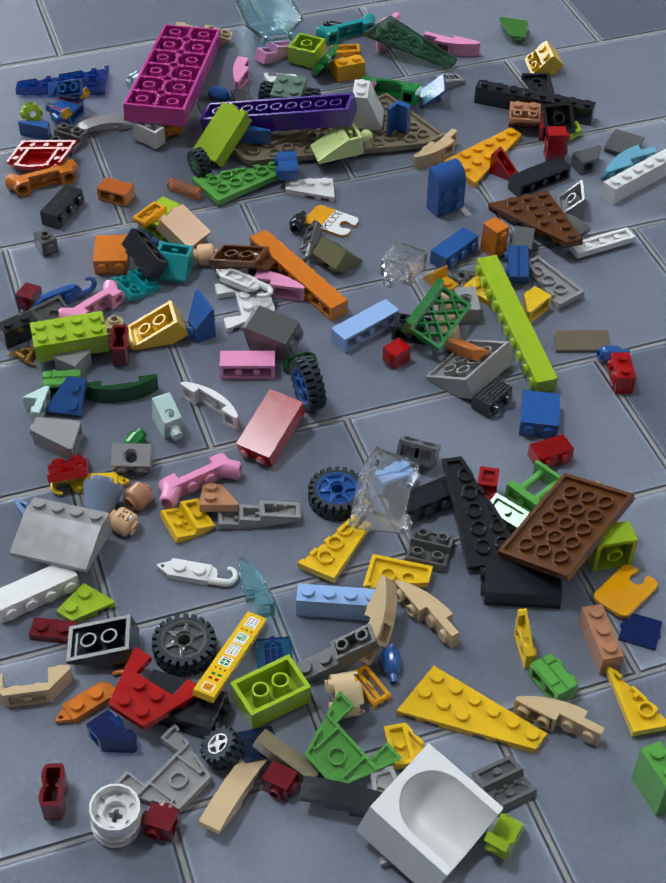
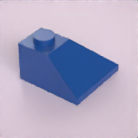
(201, 319)

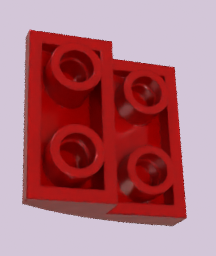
(68, 469)

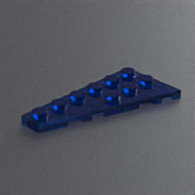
(93, 80)

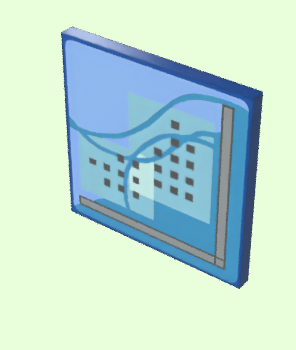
(433, 91)

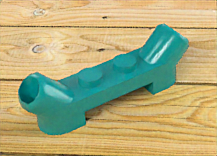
(344, 30)

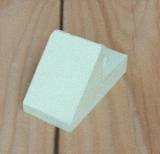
(37, 402)

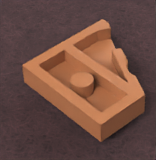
(217, 499)

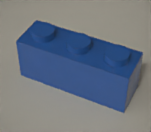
(454, 248)

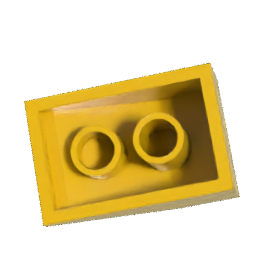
(158, 328)

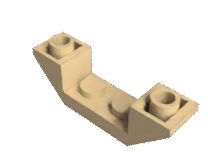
(37, 693)

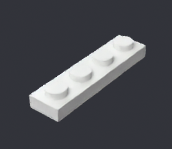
(603, 242)

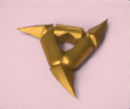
(20, 354)

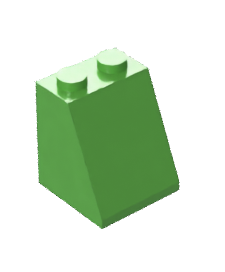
(650, 776)

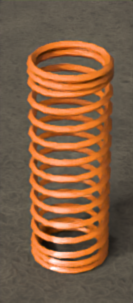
(188, 187)

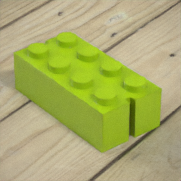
(69, 335)

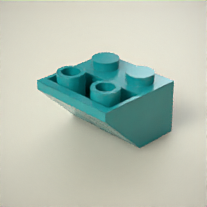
(180, 259)

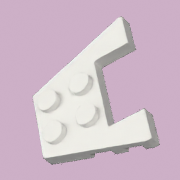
(245, 301)

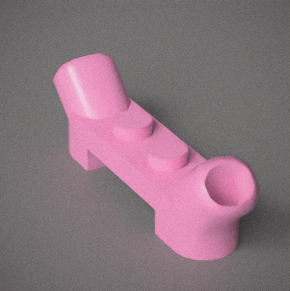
(108, 297)
(173, 487)

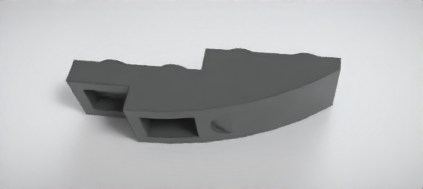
(343, 654)

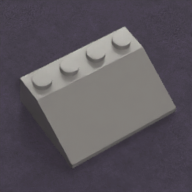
(468, 377)
(61, 534)

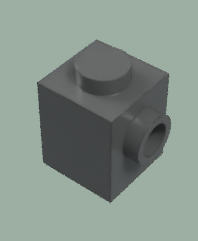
(45, 242)

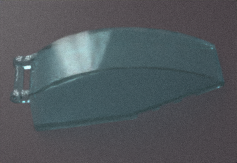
(269, 18)

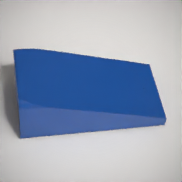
(35, 129)
(256, 135)

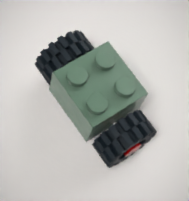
(285, 87)

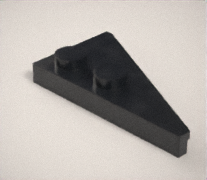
(538, 81)

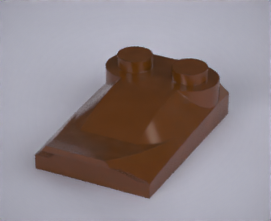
(242, 256)

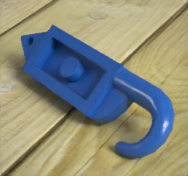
(69, 292)

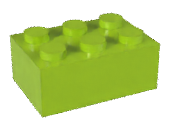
(270, 692)

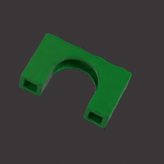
(406, 91)

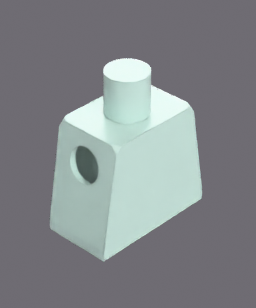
(170, 422)

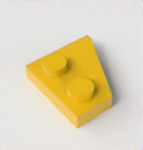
(404, 742)

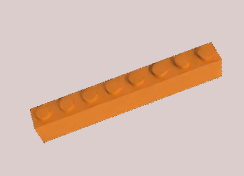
(317, 290)

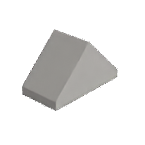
(75, 360)

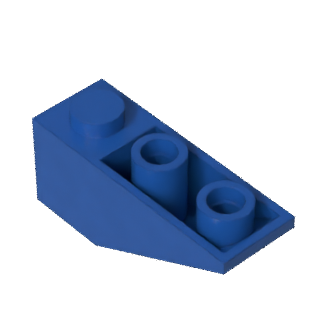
(65, 89)

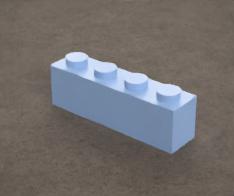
(364, 325)
(332, 601)

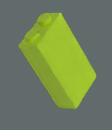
(224, 133)

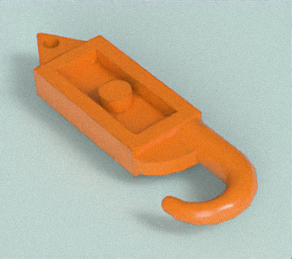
(87, 702)

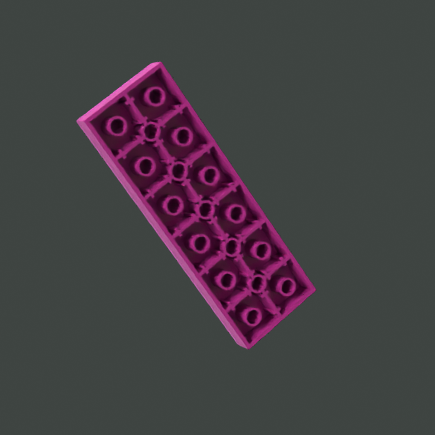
(172, 76)

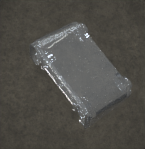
(384, 493)

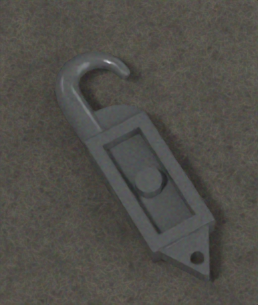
(310, 240)

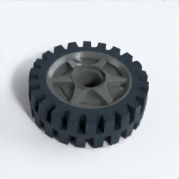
(179, 658)

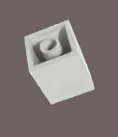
(369, 109)

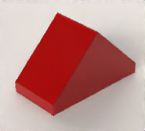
(501, 164)

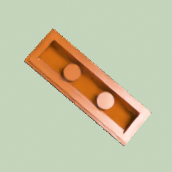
(466, 349)

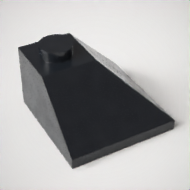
(559, 115)

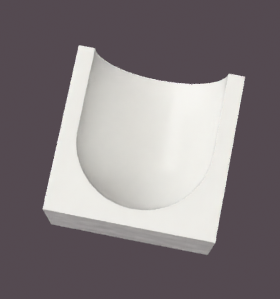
(428, 818)

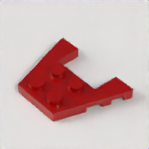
(142, 700)

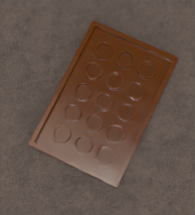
(566, 526)

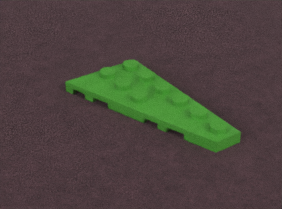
(235, 182)

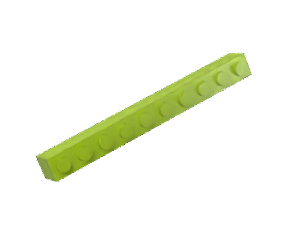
(516, 325)

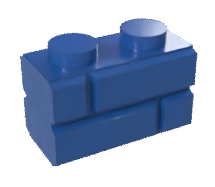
(517, 263)

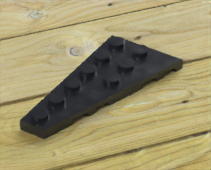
(476, 518)

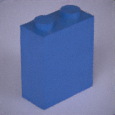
(539, 414)

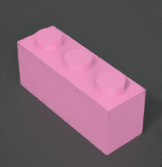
(247, 365)

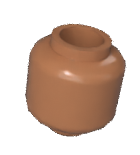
(137, 496)

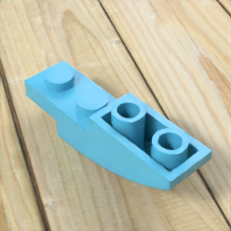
(626, 160)

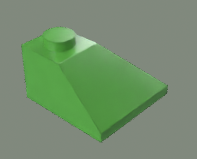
(515, 28)

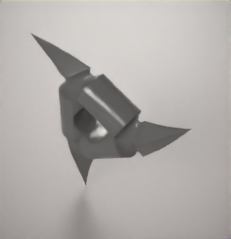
(457, 276)

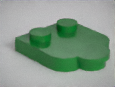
(325, 59)

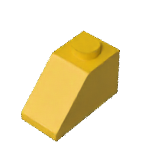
(535, 303)

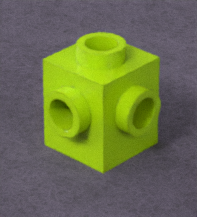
(27, 108)

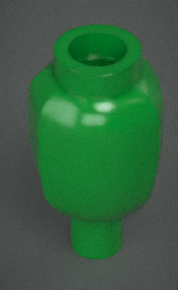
(136, 436)

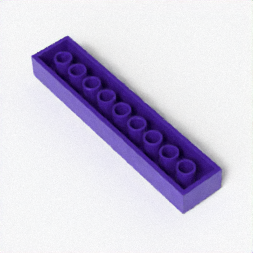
(294, 112)

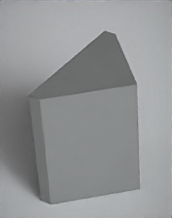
(574, 200)

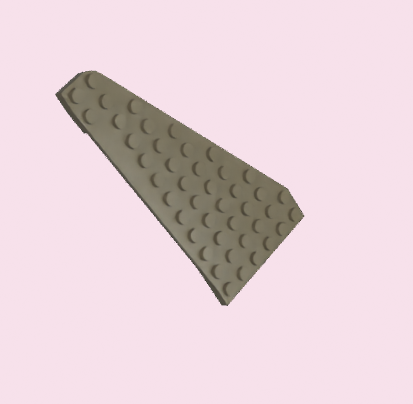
(300, 140)

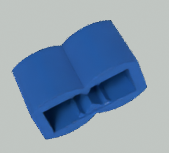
(286, 165)

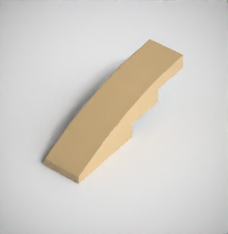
(230, 795)

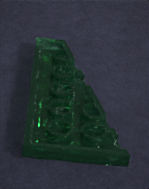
(401, 37)

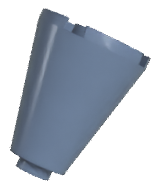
(101, 493)

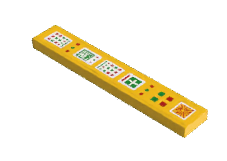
(229, 657)

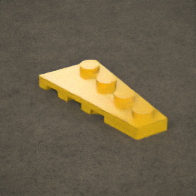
(334, 554)

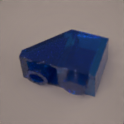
(110, 733)

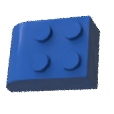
(446, 187)

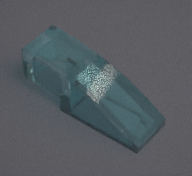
(256, 589)

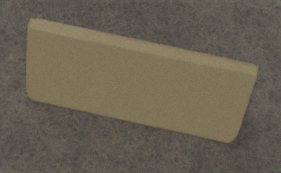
(580, 340)
(279, 751)

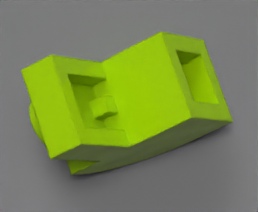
(504, 836)

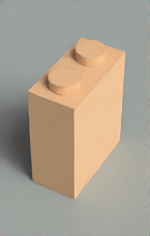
(182, 227)

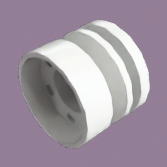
(112, 804)

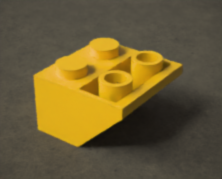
(544, 59)

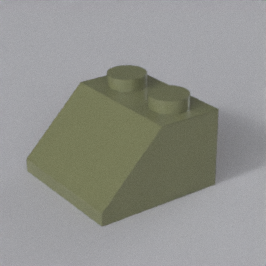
(335, 255)

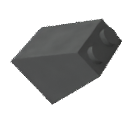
(272, 332)

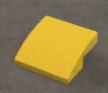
(186, 521)

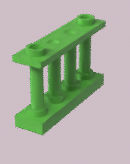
(520, 496)

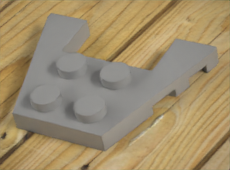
(177, 780)

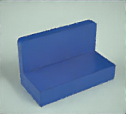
(398, 117)

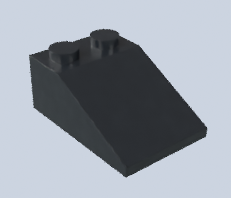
(103, 642)

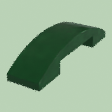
(122, 392)

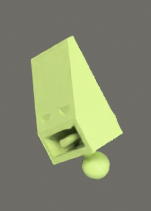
(340, 144)

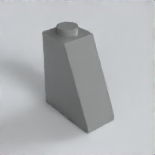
(57, 435)

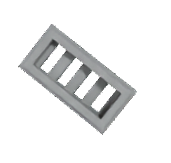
(451, 80)

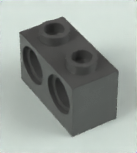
(418, 451)

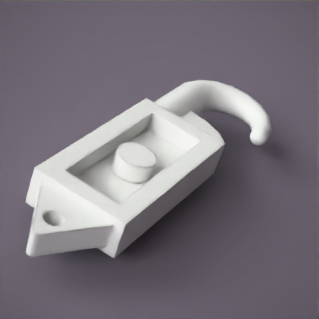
(243, 281)
(196, 573)

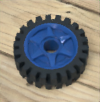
(308, 383)
(333, 493)

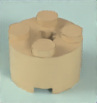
(349, 687)

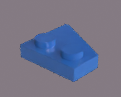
(69, 397)

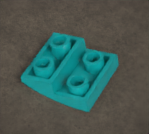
(136, 285)

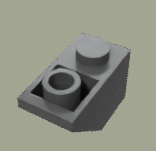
(586, 160)

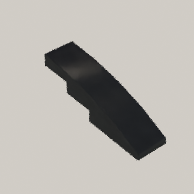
(338, 795)

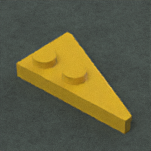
(639, 713)

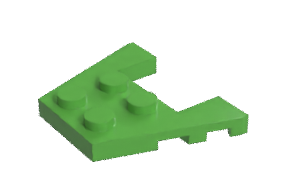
(338, 755)

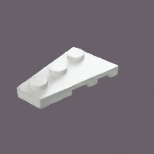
(317, 187)

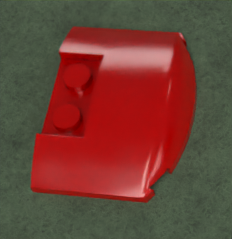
(40, 154)

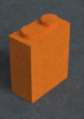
(110, 255)

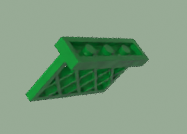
(423, 310)

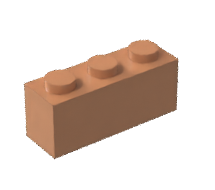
(600, 638)

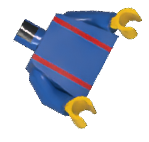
(68, 109)

